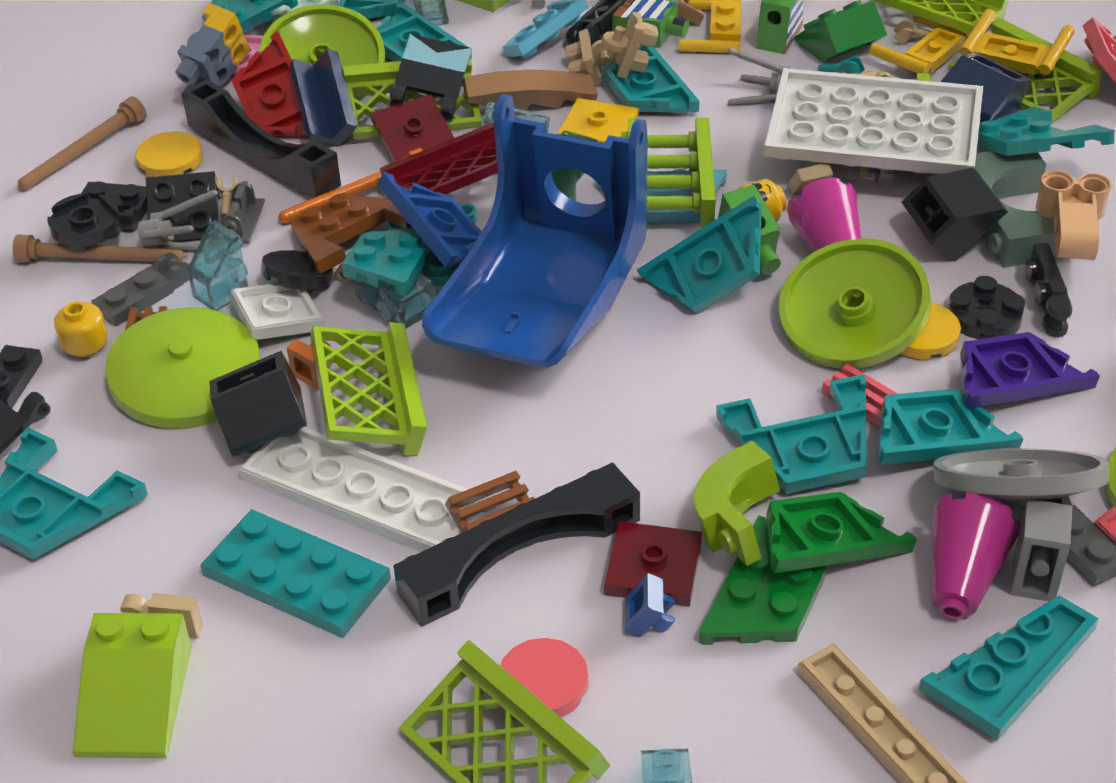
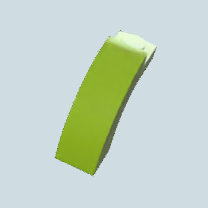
(727, 492)

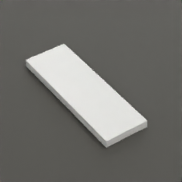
(357, 487)

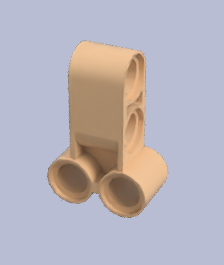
(1075, 211)

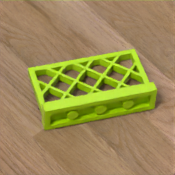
(951, 13)
(1068, 72)
(378, 80)
(397, 385)
(519, 705)

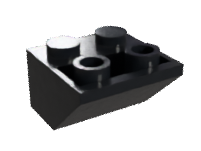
(954, 210)
(258, 404)

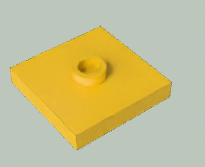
(598, 119)

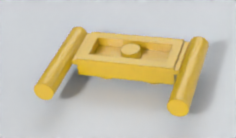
(724, 27)
(928, 52)
(1013, 52)

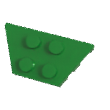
(828, 532)
(760, 603)

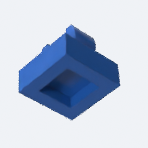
(647, 607)

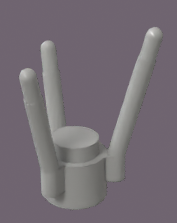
(774, 81)
(159, 232)

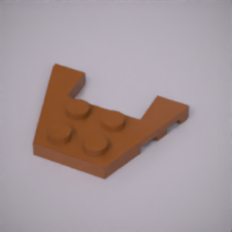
(344, 217)

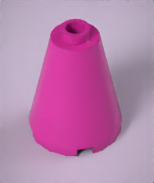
(825, 213)
(968, 550)

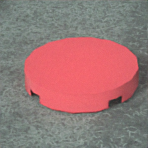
(549, 671)

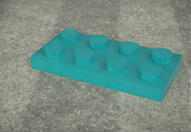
(296, 572)

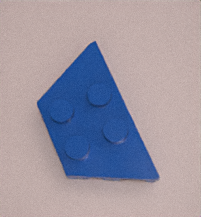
(435, 218)

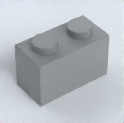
(1041, 550)

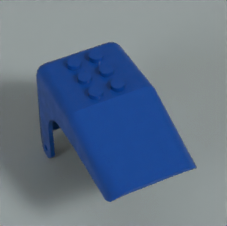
(543, 260)

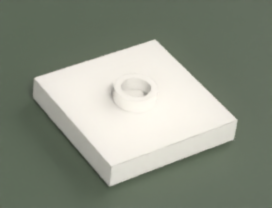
(275, 310)

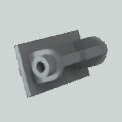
(243, 211)

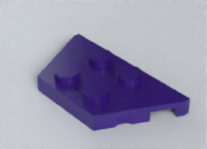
(1017, 369)

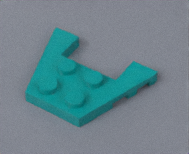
(1032, 133)
(813, 448)
(43, 513)

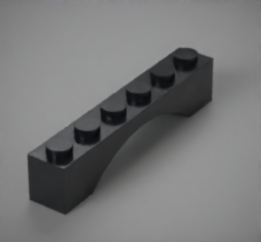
(305, 167)
(442, 575)

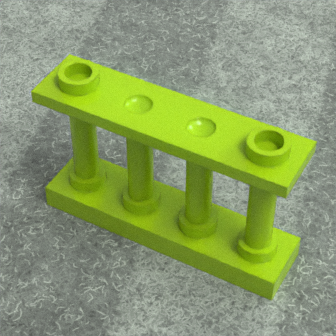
(700, 166)

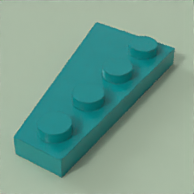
(1011, 668)

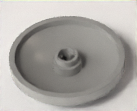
(1021, 473)

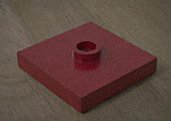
(411, 126)
(657, 551)

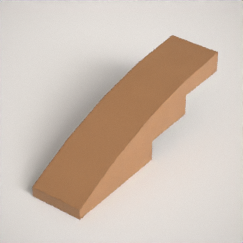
(529, 87)

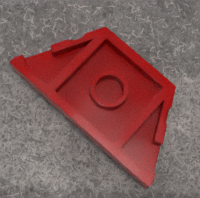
(269, 91)

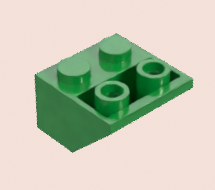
(842, 31)

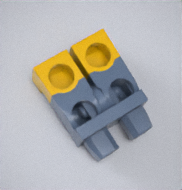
(213, 50)

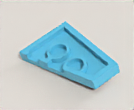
(546, 27)

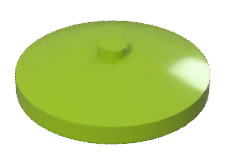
(321, 27)
(855, 303)
(165, 365)

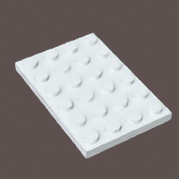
(875, 122)

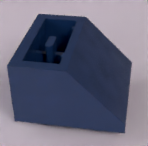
(1001, 85)

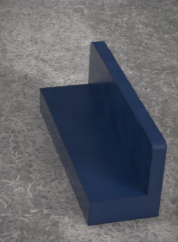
(324, 98)

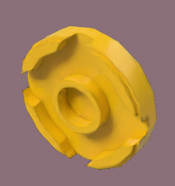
(169, 154)
(938, 335)

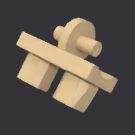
(626, 45)
(588, 58)

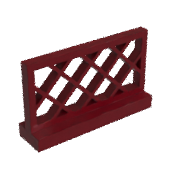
(450, 163)

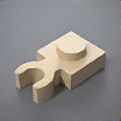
(167, 604)

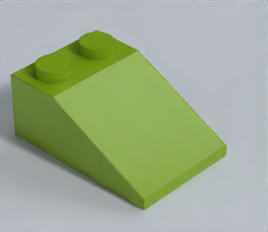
(131, 684)

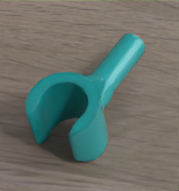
(850, 65)

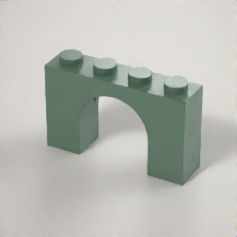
(1019, 229)

